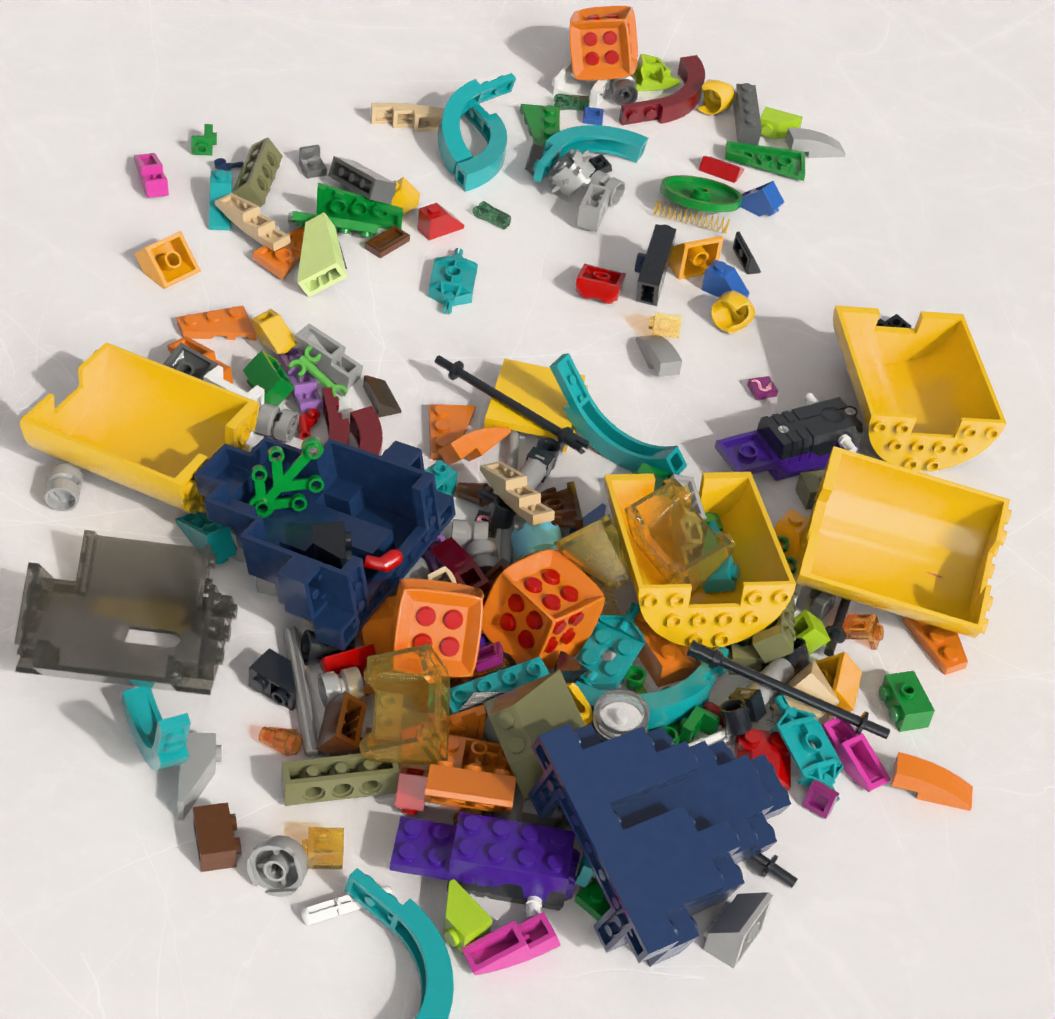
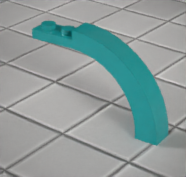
(467, 96)
(591, 138)
(489, 162)
(603, 434)
(674, 702)
(158, 739)
(418, 936)

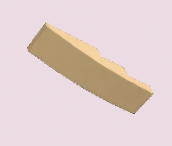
(407, 115)
(249, 220)
(513, 490)

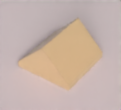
(812, 682)

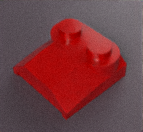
(599, 283)
(772, 745)

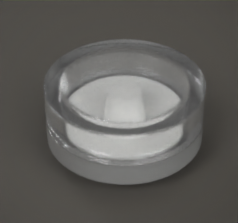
(619, 713)

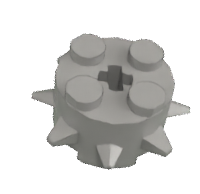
(571, 173)

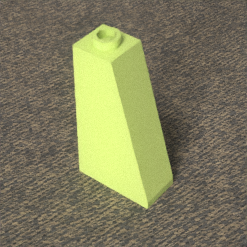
(320, 256)

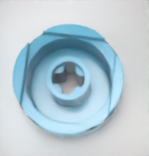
(535, 538)

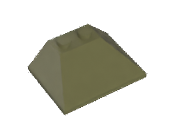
(525, 715)

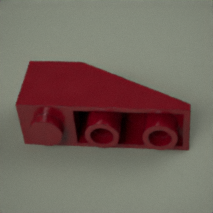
(457, 560)

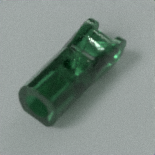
(571, 102)
(492, 215)

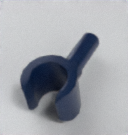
(221, 164)

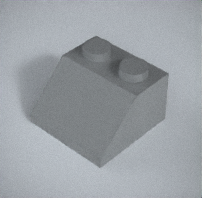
(737, 926)

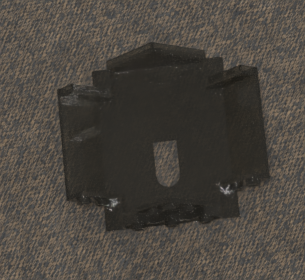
(122, 586)

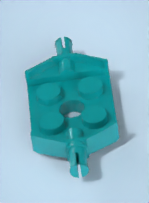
(452, 289)
(614, 635)
(797, 730)

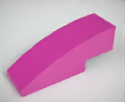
(151, 175)
(856, 755)
(511, 945)

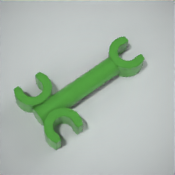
(307, 363)

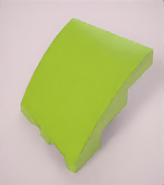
(653, 74)

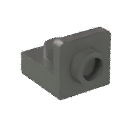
(311, 162)
(821, 603)

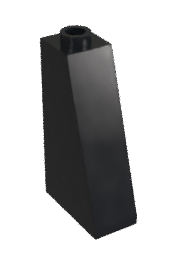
(655, 264)

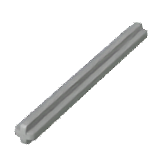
(303, 700)

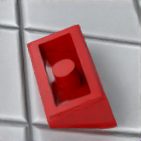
(720, 169)
(347, 659)

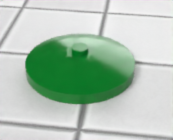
(701, 193)

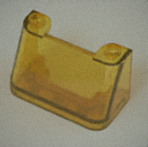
(677, 536)
(597, 552)
(408, 707)

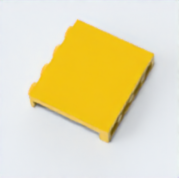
(535, 389)

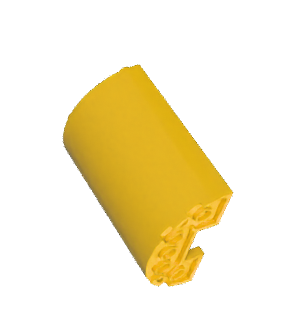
(919, 388)
(141, 425)
(887, 527)
(709, 617)

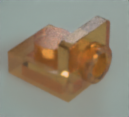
(864, 627)

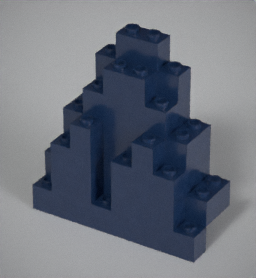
(381, 500)
(658, 826)

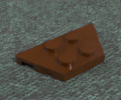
(565, 505)

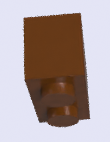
(215, 837)

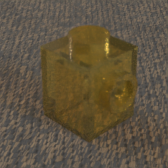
(665, 324)
(324, 848)

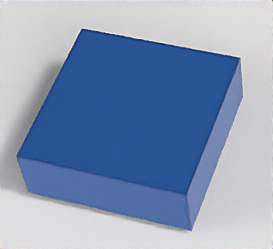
(593, 116)

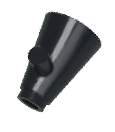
(314, 650)

